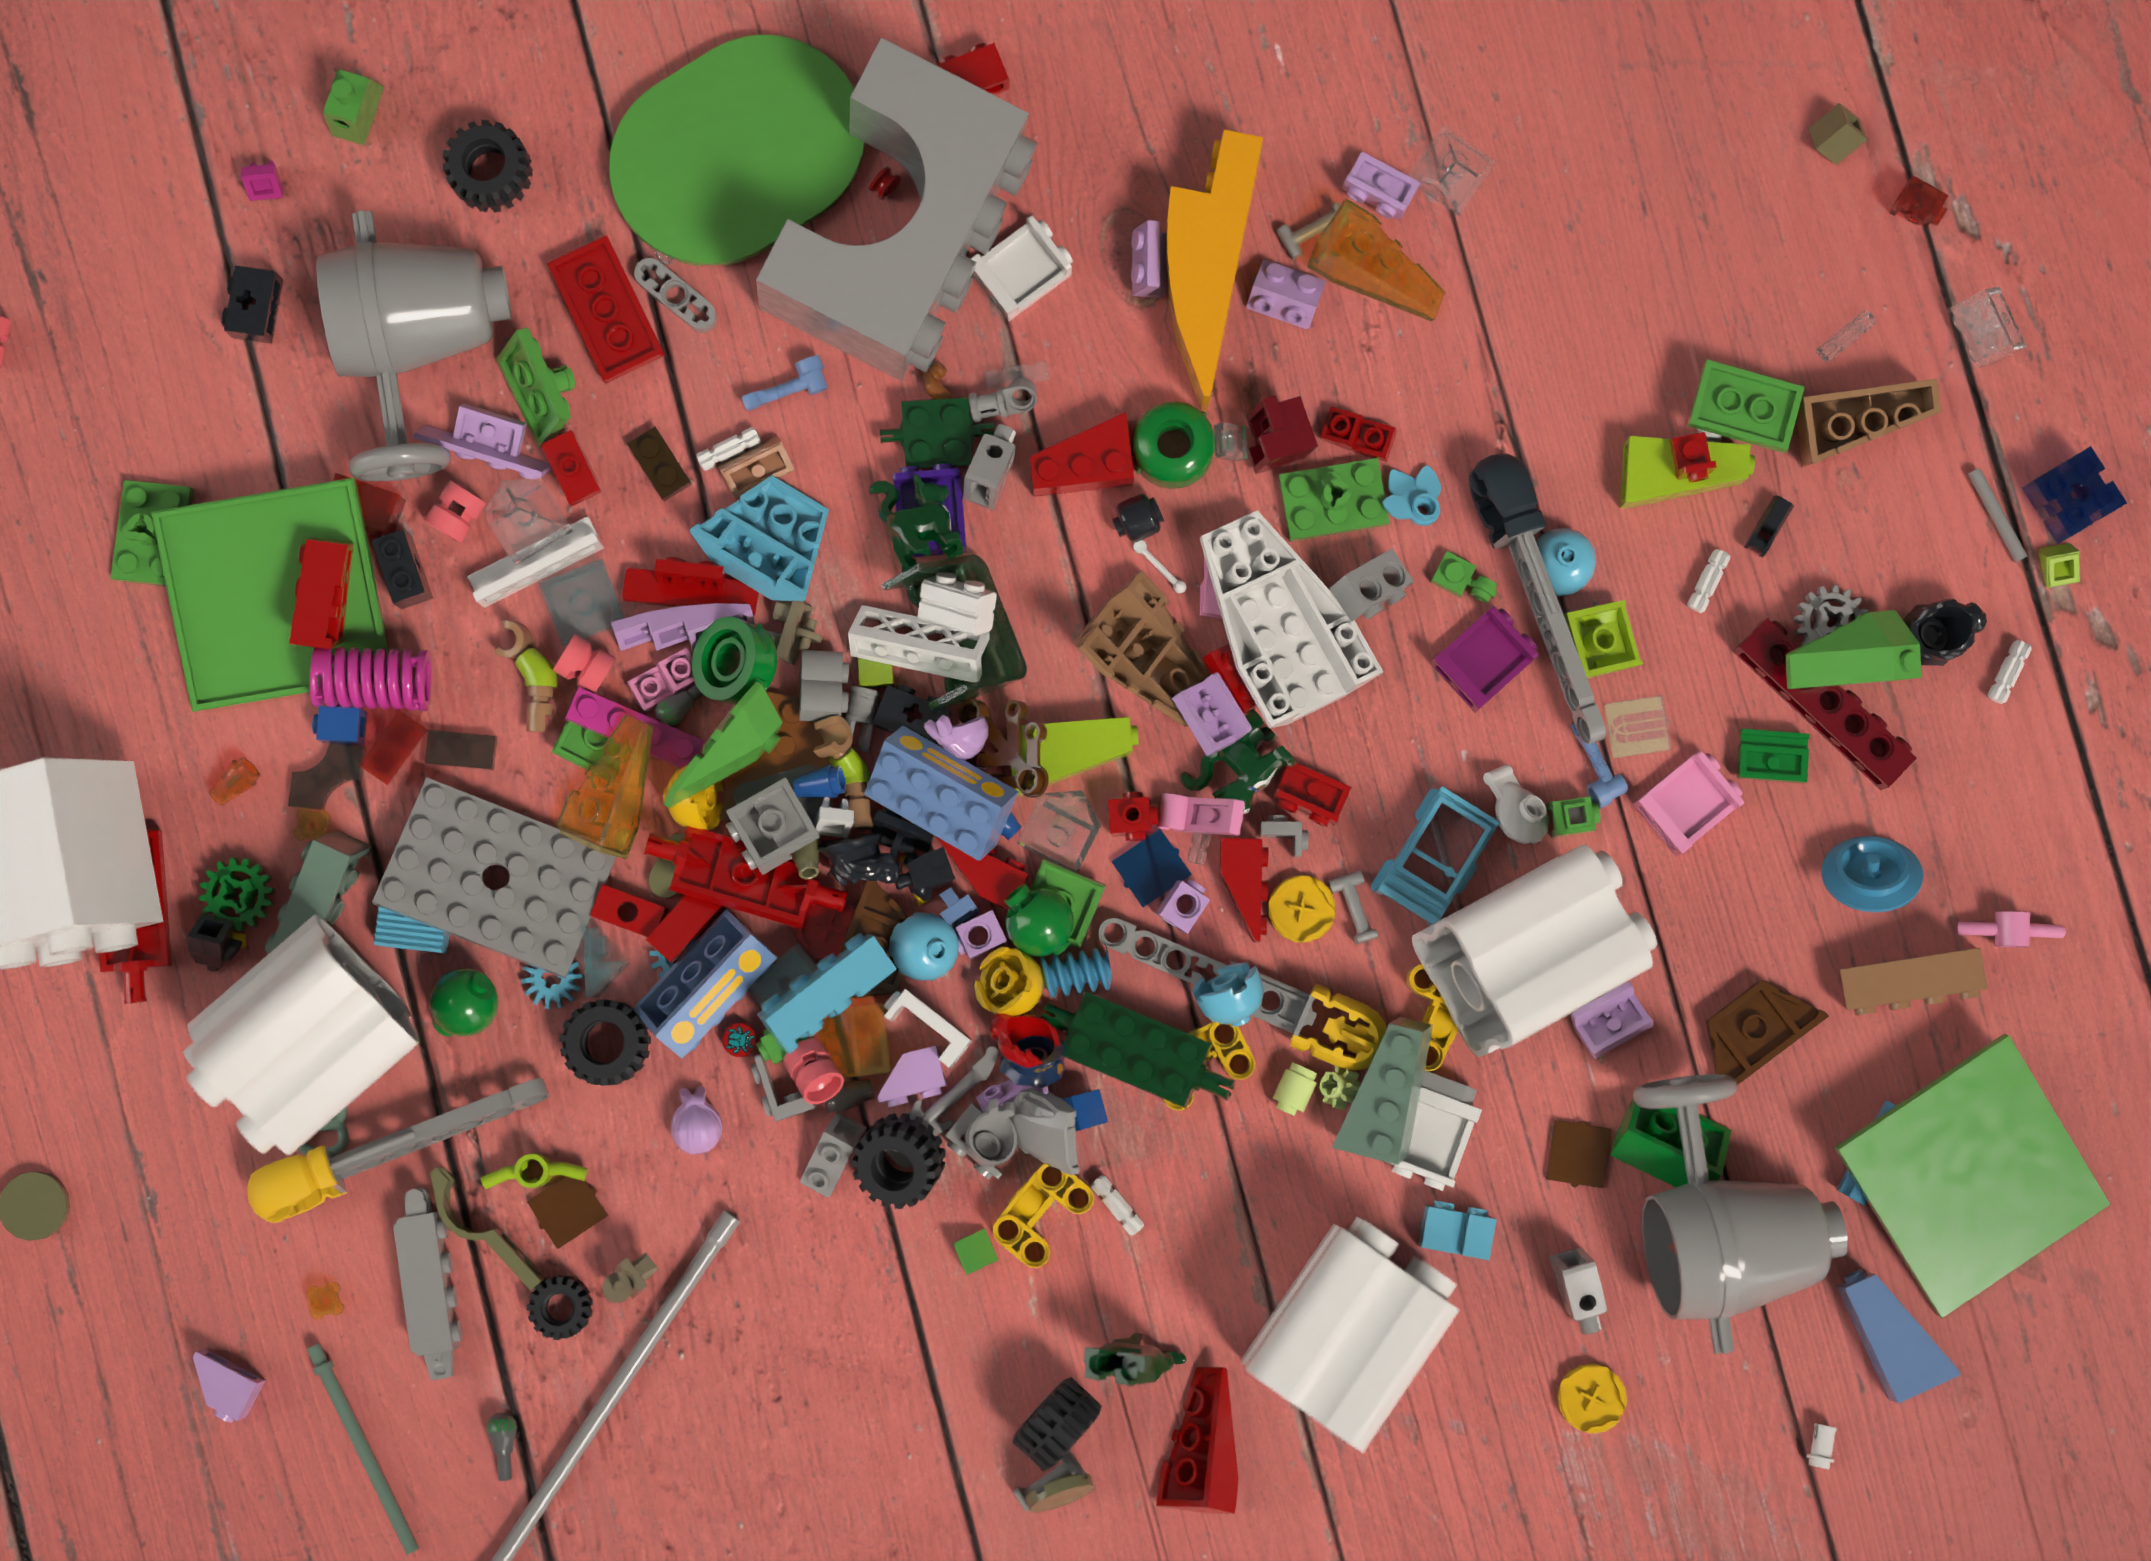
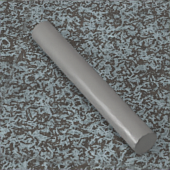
(1997, 515)

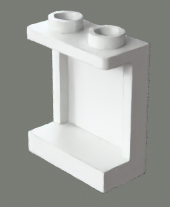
(1022, 268)
(958, 1040)
(1438, 1139)

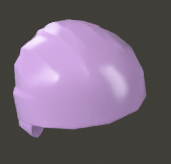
(960, 740)
(696, 1123)

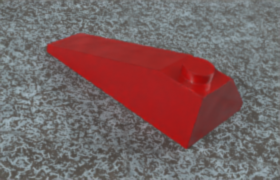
(1203, 1459)

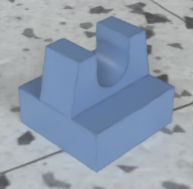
(958, 910)

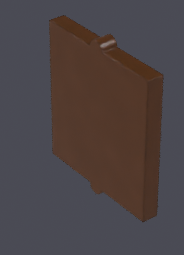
(1578, 1154)
(567, 1210)

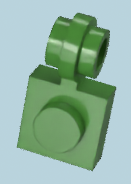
(1456, 573)

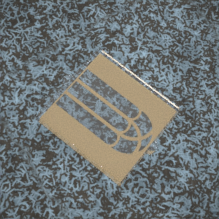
(1637, 726)

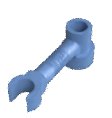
(809, 378)
(1607, 786)

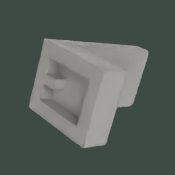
(793, 1104)
(958, 1145)
(832, 1154)

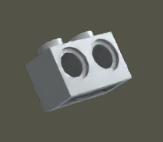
(1371, 585)

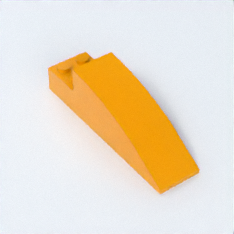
(1204, 254)

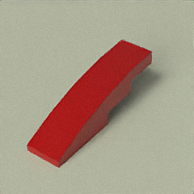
(682, 926)

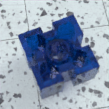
(2093, 496)

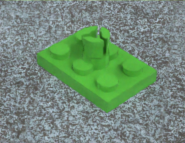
(536, 385)
(1746, 406)
(1333, 499)
(136, 546)

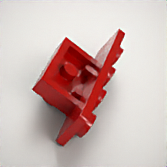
(686, 584)

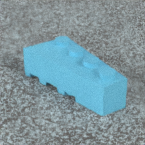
(825, 991)

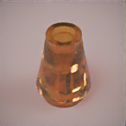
(234, 781)

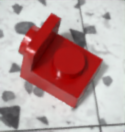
(1692, 457)

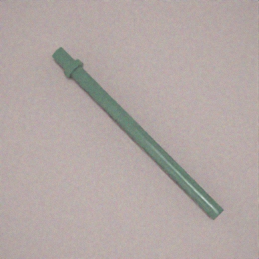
(324, 1369)

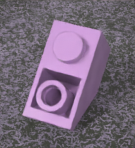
(913, 1074)

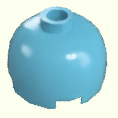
(1565, 575)
(924, 946)
(1230, 996)

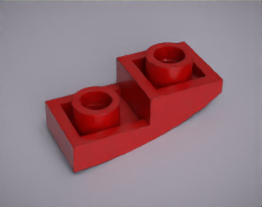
(1358, 434)

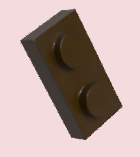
(659, 464)

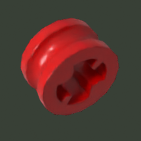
(884, 183)

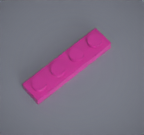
(605, 715)

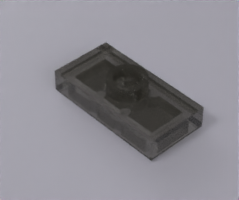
(461, 750)

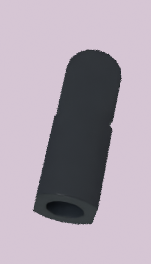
(1771, 523)

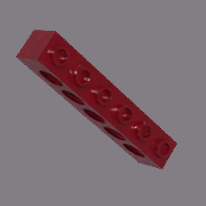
(1829, 723)

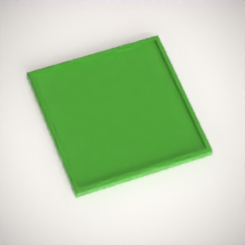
(234, 585)
(1972, 1175)

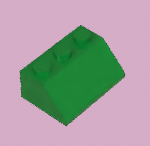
(1653, 1144)

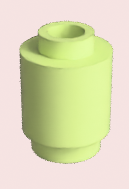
(1295, 1089)

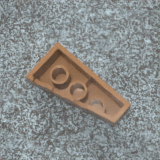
(1850, 418)
(1914, 979)

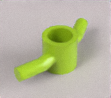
(549, 1170)

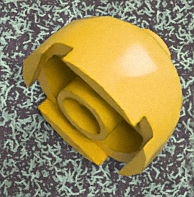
(698, 810)
(1009, 982)

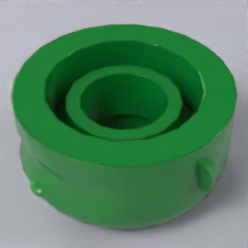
(1164, 470)
(732, 659)

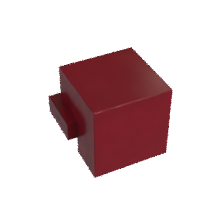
(1280, 433)

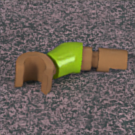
(537, 674)
(837, 744)

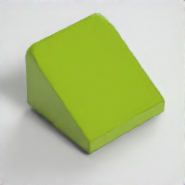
(2060, 564)
(875, 674)

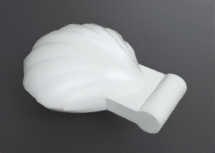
(1517, 809)

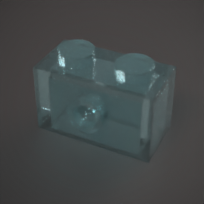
(782, 973)

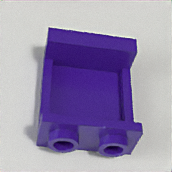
(942, 475)

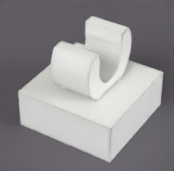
(834, 821)

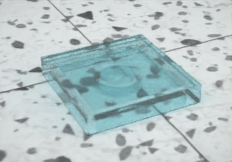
(582, 601)

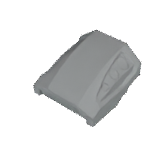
(1046, 1129)

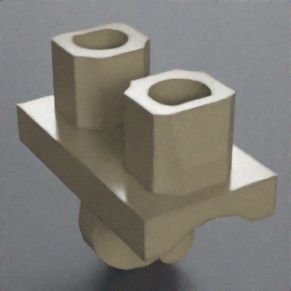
(797, 631)
(628, 1279)

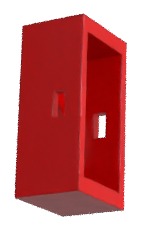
(607, 907)

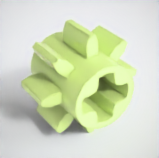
(1339, 1087)

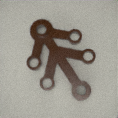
(1010, 747)

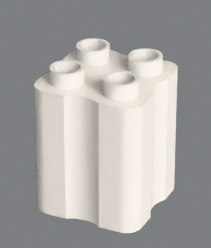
(1535, 950)
(298, 1038)
(1352, 1332)

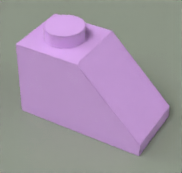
(226, 1385)

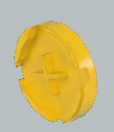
(1301, 909)
(1591, 1398)

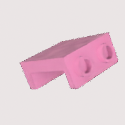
(1689, 802)

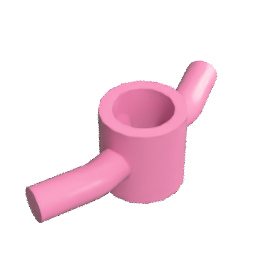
(2011, 929)

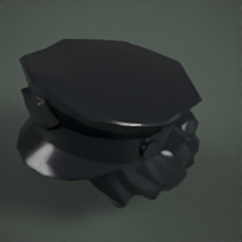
(1945, 629)
(859, 859)

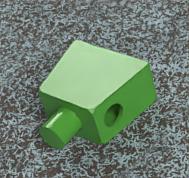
(354, 102)

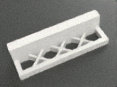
(505, 578)
(914, 649)

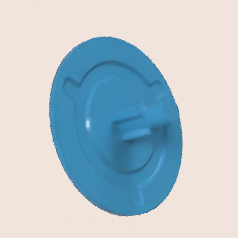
(1872, 874)

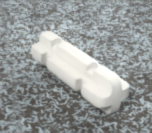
(728, 448)
(1708, 580)
(2009, 671)
(1117, 1205)

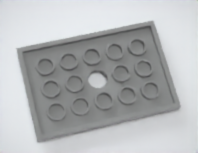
(441, 868)

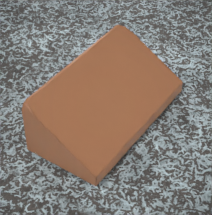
(756, 465)

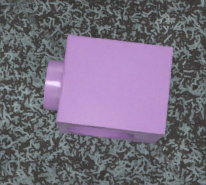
(1168, 909)
(995, 935)

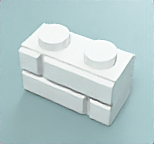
(957, 604)

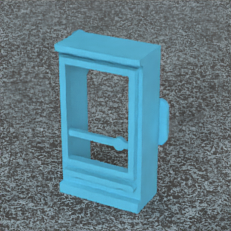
(1413, 891)

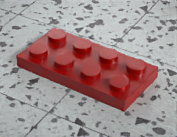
(605, 309)

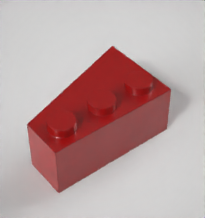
(1085, 461)
(321, 593)

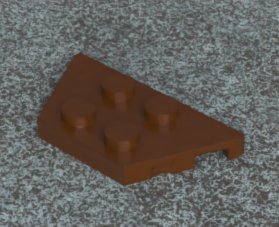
(876, 916)
(1757, 1029)

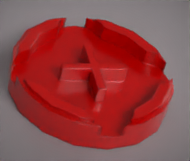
(824, 929)

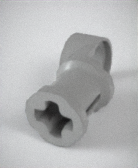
(1003, 401)

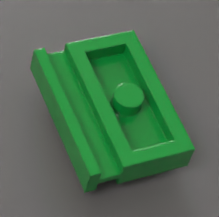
(1773, 756)

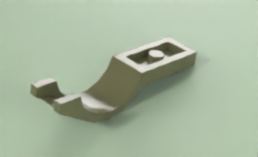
(496, 1238)

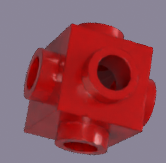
(1122, 809)

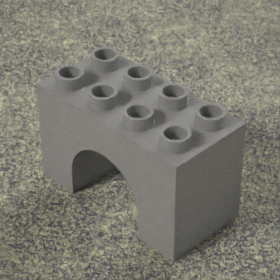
(886, 295)

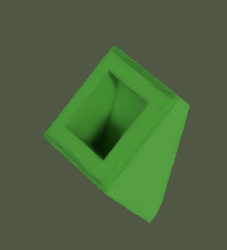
(975, 1251)

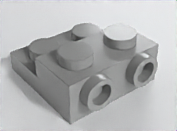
(771, 826)

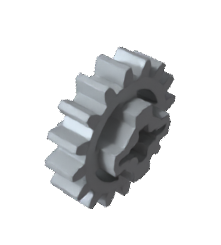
(1822, 611)

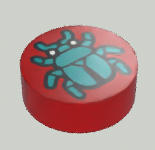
(740, 1040)

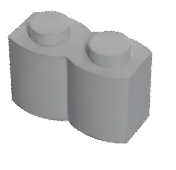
(822, 685)

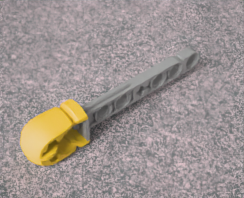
(1294, 1006)
(306, 1181)

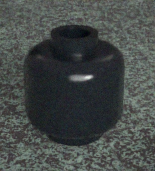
(1138, 518)

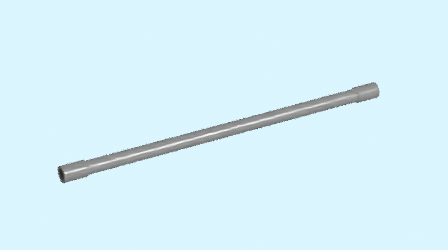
(714, 1242)

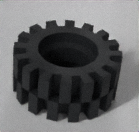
(539, 1313)

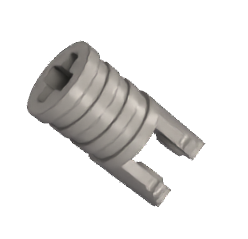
(862, 710)

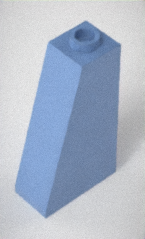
(1895, 1342)

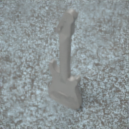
(980, 1071)

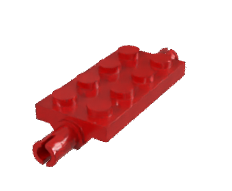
(715, 871)
(153, 940)

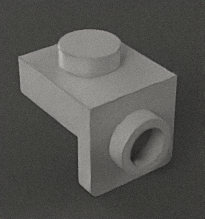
(1278, 827)

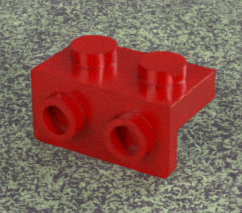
(1222, 662)
(1311, 793)

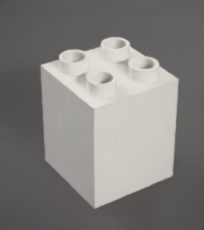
(72, 861)

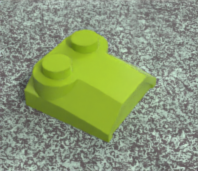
(1603, 638)

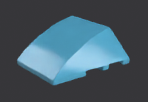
(767, 539)

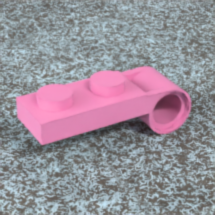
(1200, 814)

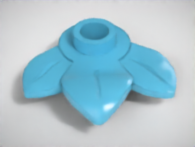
(1410, 493)

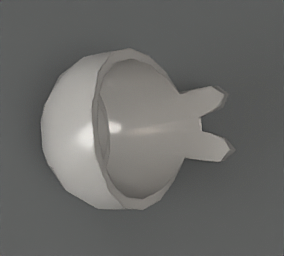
(992, 1135)

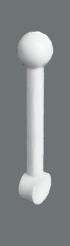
(1141, 548)

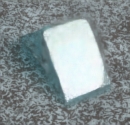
(598, 973)

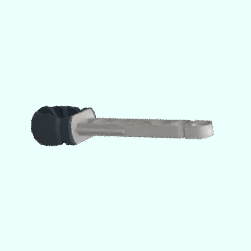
(1507, 507)

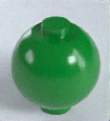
(1039, 921)
(463, 1003)

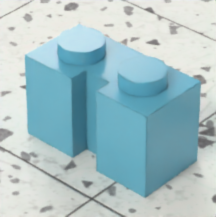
(1457, 1231)

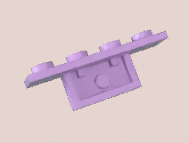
(487, 438)

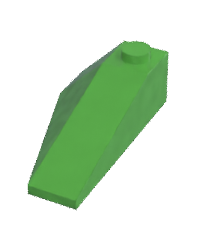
(1863, 651)
(742, 741)

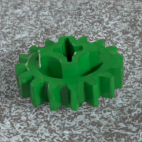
(250, 888)

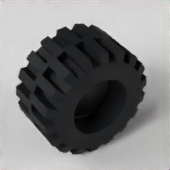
(472, 145)
(576, 1036)
(881, 1177)
(1057, 1424)

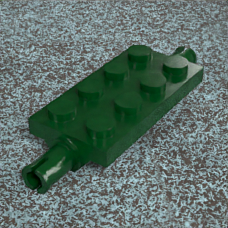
(1137, 1050)

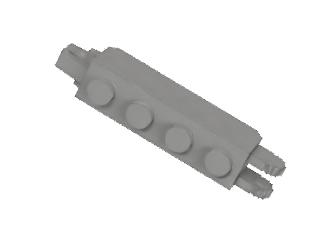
(426, 1284)

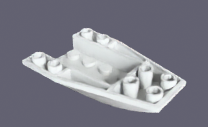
(1283, 623)

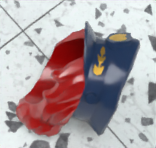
(1028, 1049)

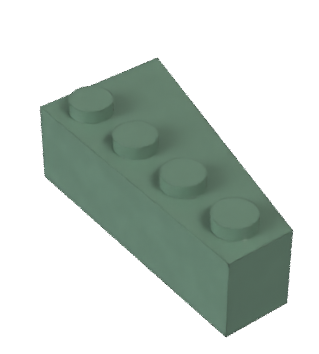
(1388, 1098)

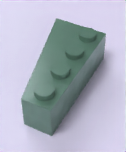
(320, 883)

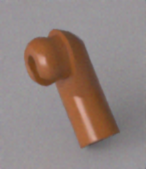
(933, 381)

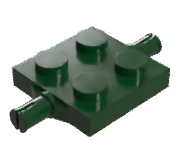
(937, 432)

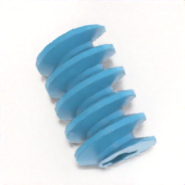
(1076, 972)

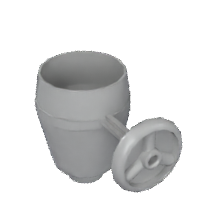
(398, 311)
(1731, 1238)

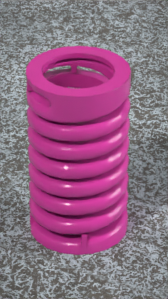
(361, 667)

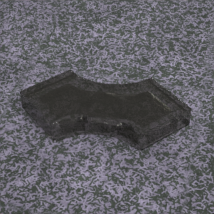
(315, 785)

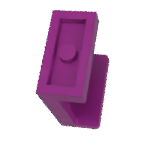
(1485, 658)

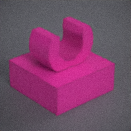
(262, 181)

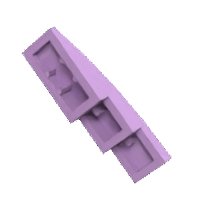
(675, 624)

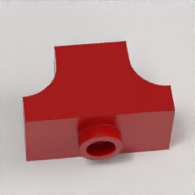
(571, 468)

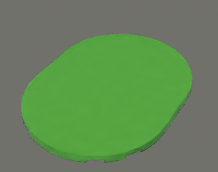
(735, 150)

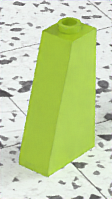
(1652, 478)
(1082, 746)

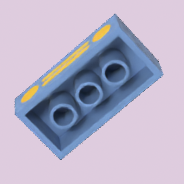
(941, 793)
(704, 984)

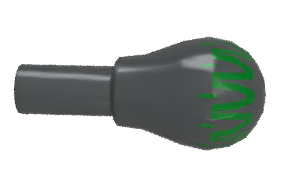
(674, 708)
(501, 1432)

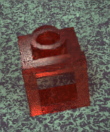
(1920, 203)

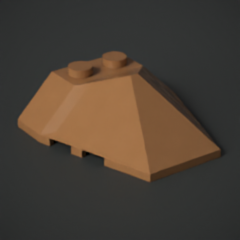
(1142, 646)

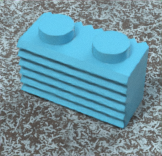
(405, 933)

